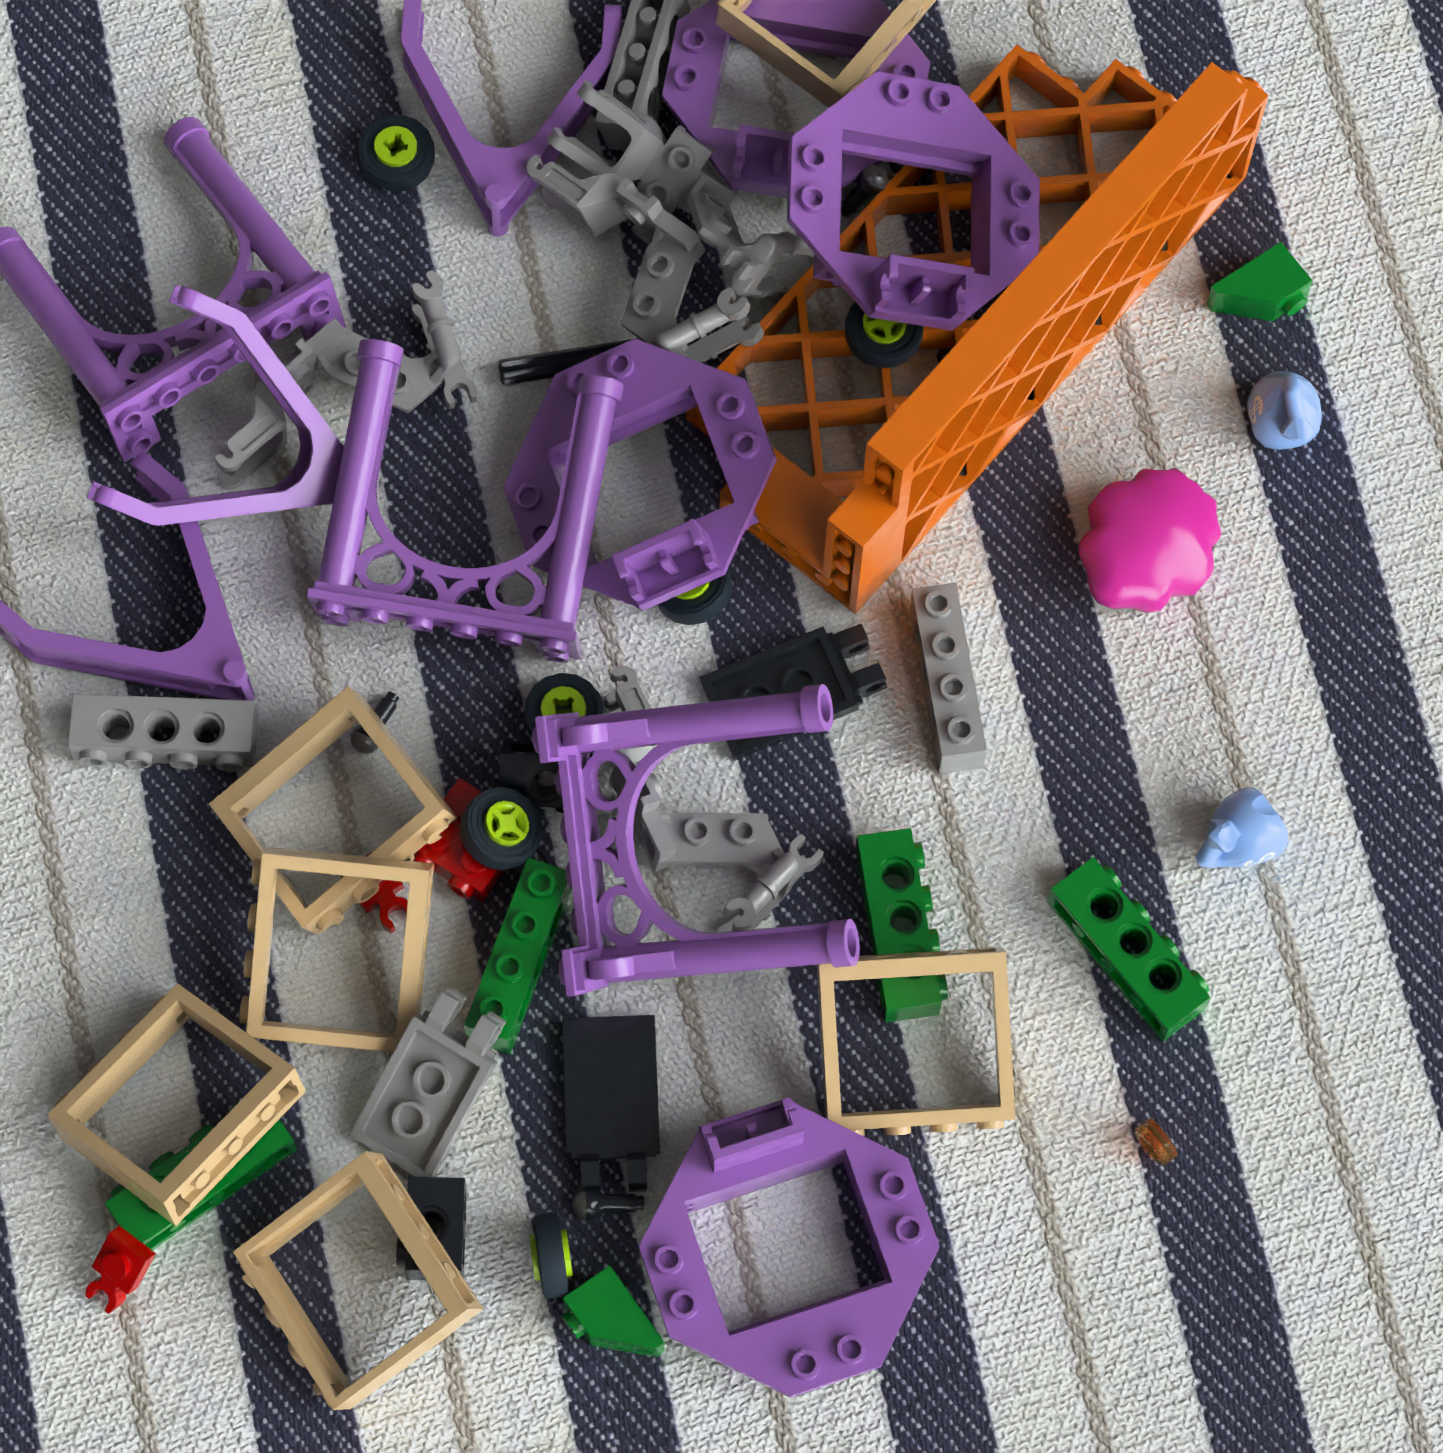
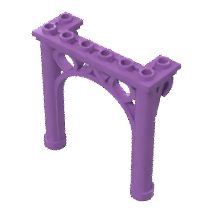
(131, 399)
(568, 534)
(696, 952)

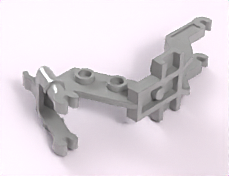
(677, 177)
(672, 251)
(335, 352)
(709, 836)

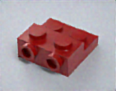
(450, 857)

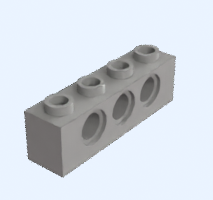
(641, 63)
(947, 678)
(189, 717)

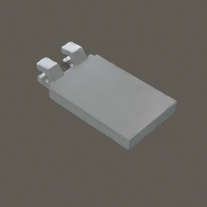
(428, 1087)

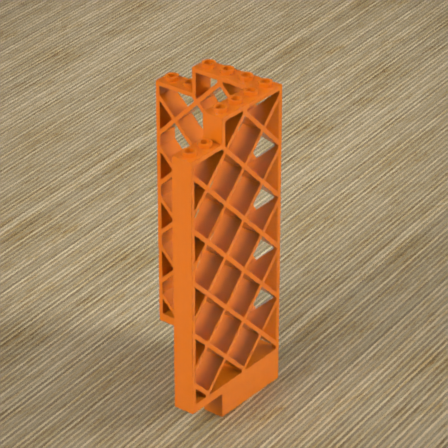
(1024, 339)

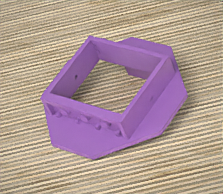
(926, 128)
(756, 156)
(654, 390)
(821, 1339)

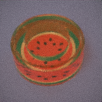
(1156, 1142)

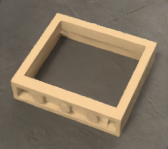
(804, 73)
(295, 754)
(261, 922)
(919, 964)
(223, 1144)
(417, 1237)

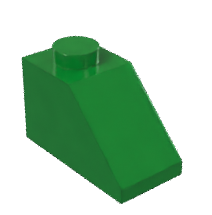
(1263, 287)
(610, 1317)

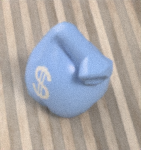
(1284, 410)
(1243, 832)

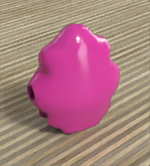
(1149, 540)

